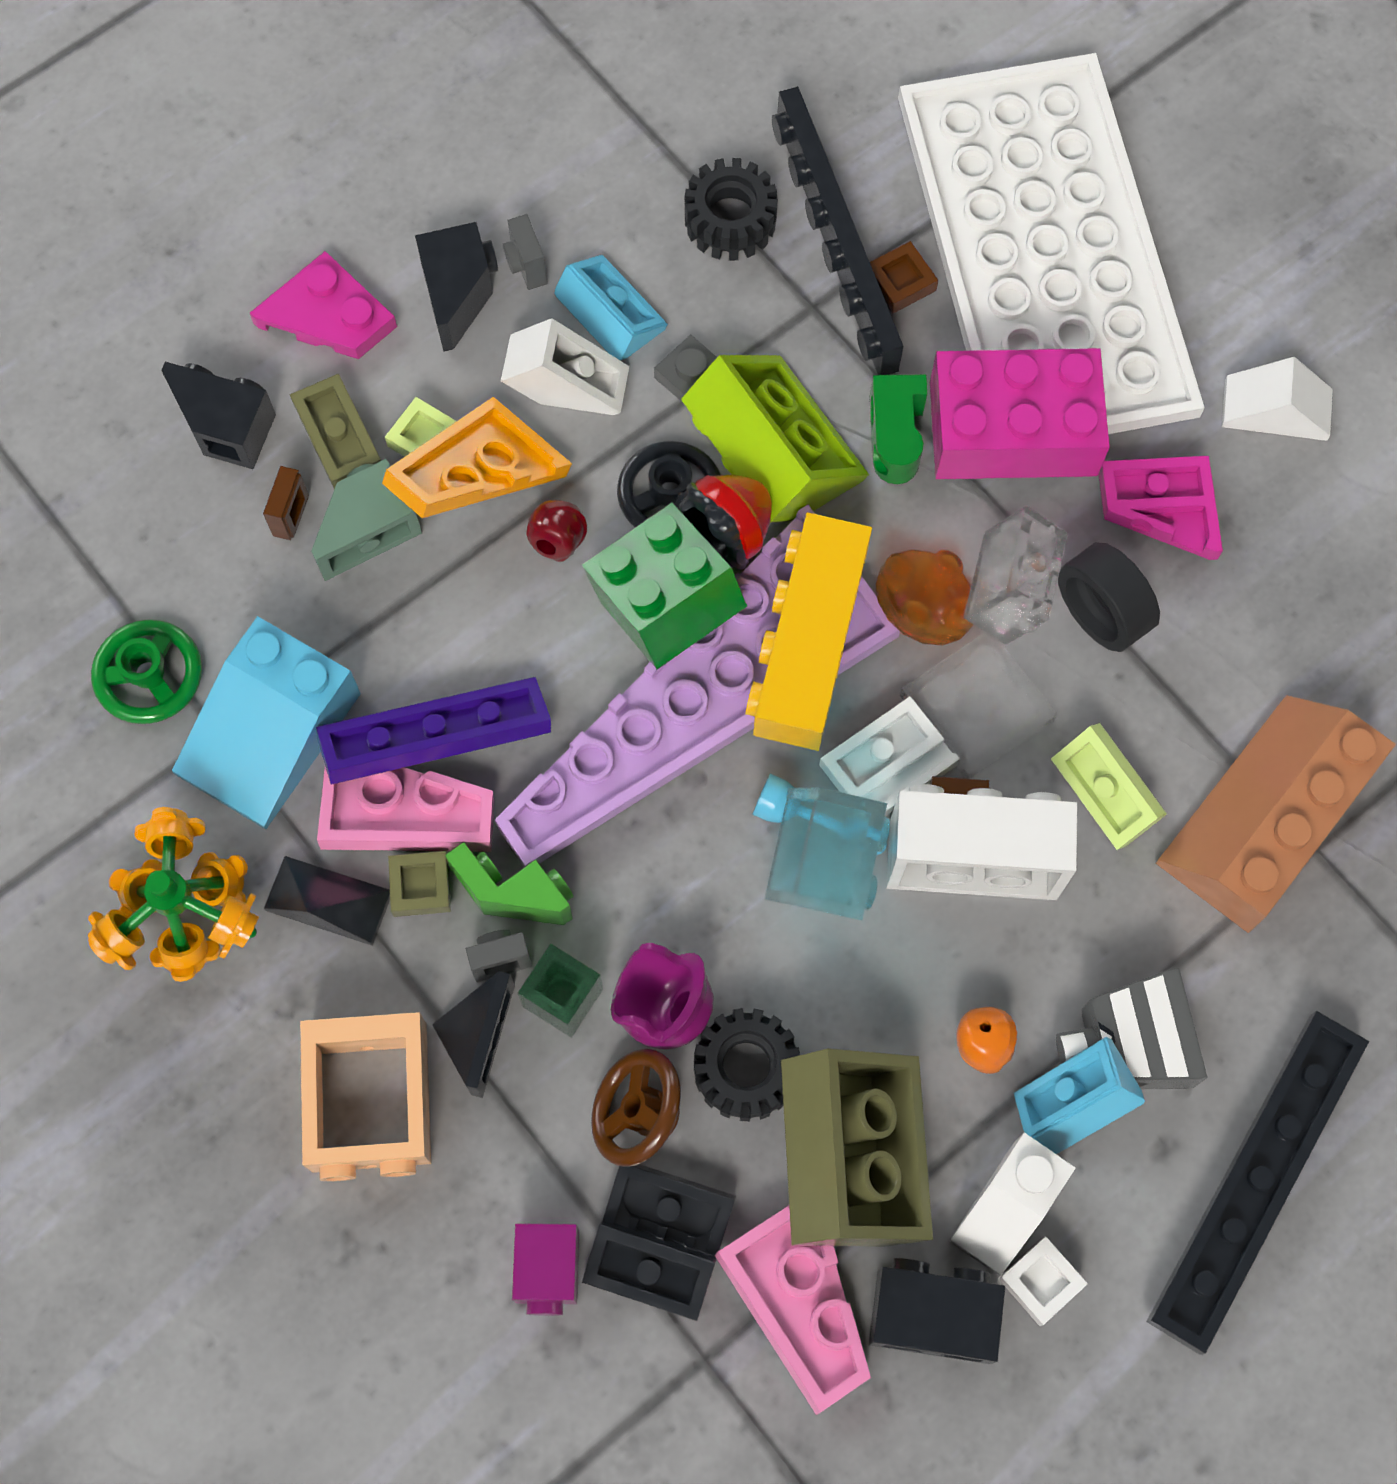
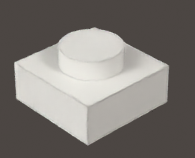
(1043, 1281)

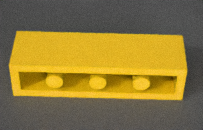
(811, 631)

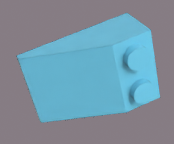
(262, 722)

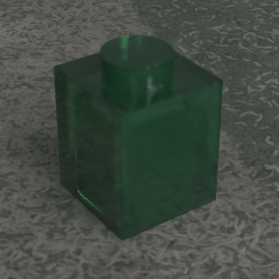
(560, 990)

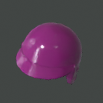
(662, 997)

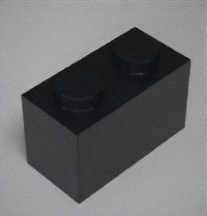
(937, 1313)

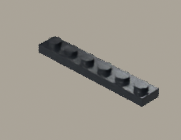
(842, 245)
(1257, 1183)

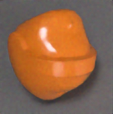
(986, 1039)

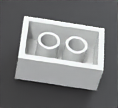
(982, 843)

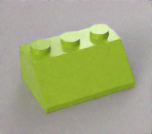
(772, 432)

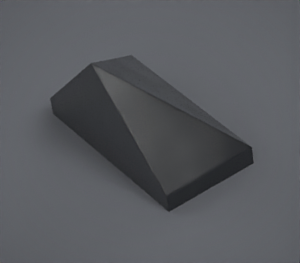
(328, 900)
(474, 1030)

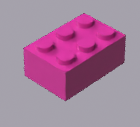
(1018, 413)

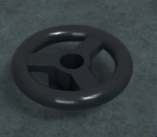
(667, 468)

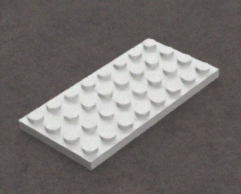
(1050, 229)

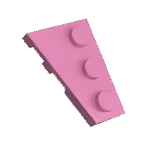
(405, 813)
(799, 1308)

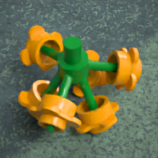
(162, 890)

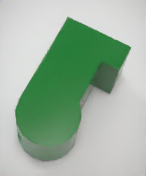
(894, 439)

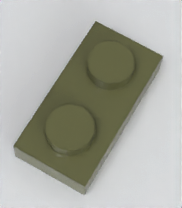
(334, 427)

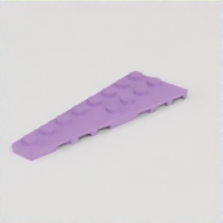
(672, 715)

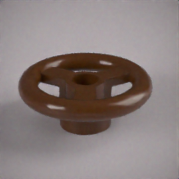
(641, 1110)

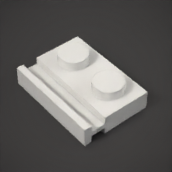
(890, 756)

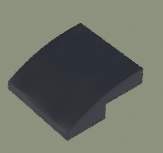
(659, 1240)

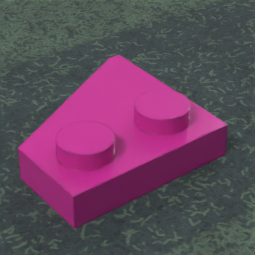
(326, 309)
(1164, 501)

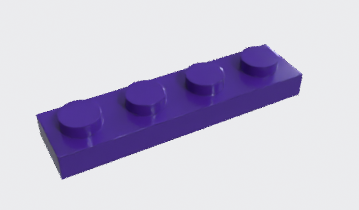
(433, 730)

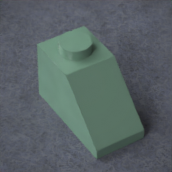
(362, 521)

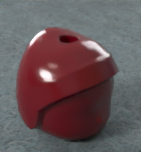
(556, 529)

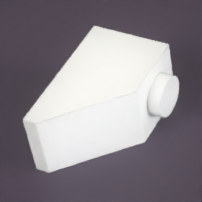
(564, 370)
(1012, 1203)

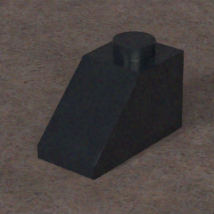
(456, 277)

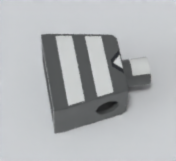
(1149, 1028)

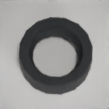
(1109, 596)

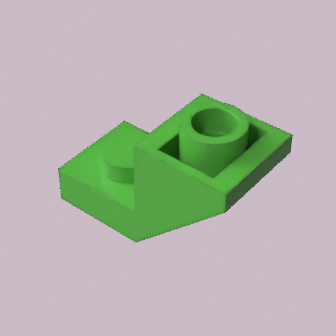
(524, 896)

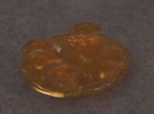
(925, 595)

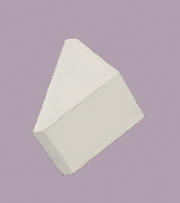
(1278, 400)

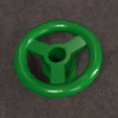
(133, 653)

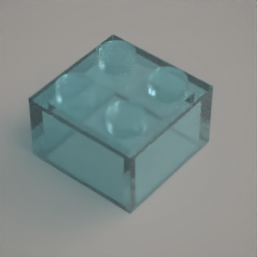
(828, 852)

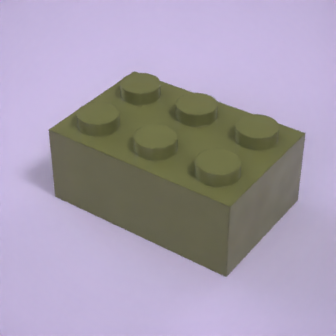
(855, 1149)

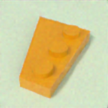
(474, 461)

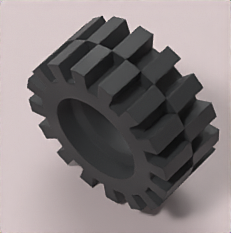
(730, 184)
(712, 1049)

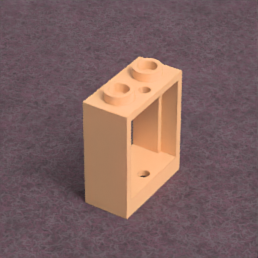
(358, 1035)

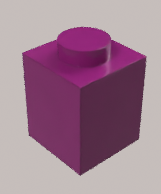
(545, 1267)

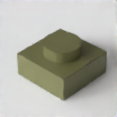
(419, 884)

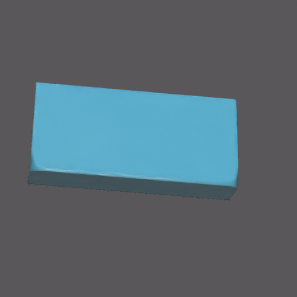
(608, 306)
(1078, 1097)

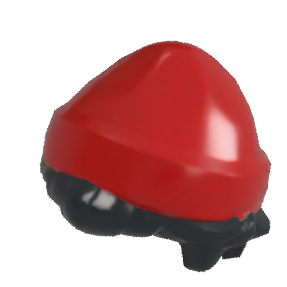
(729, 514)

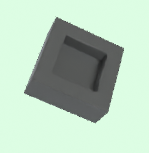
(525, 253)
(683, 366)
(496, 953)

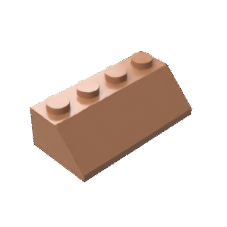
(1274, 808)

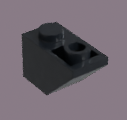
(223, 414)

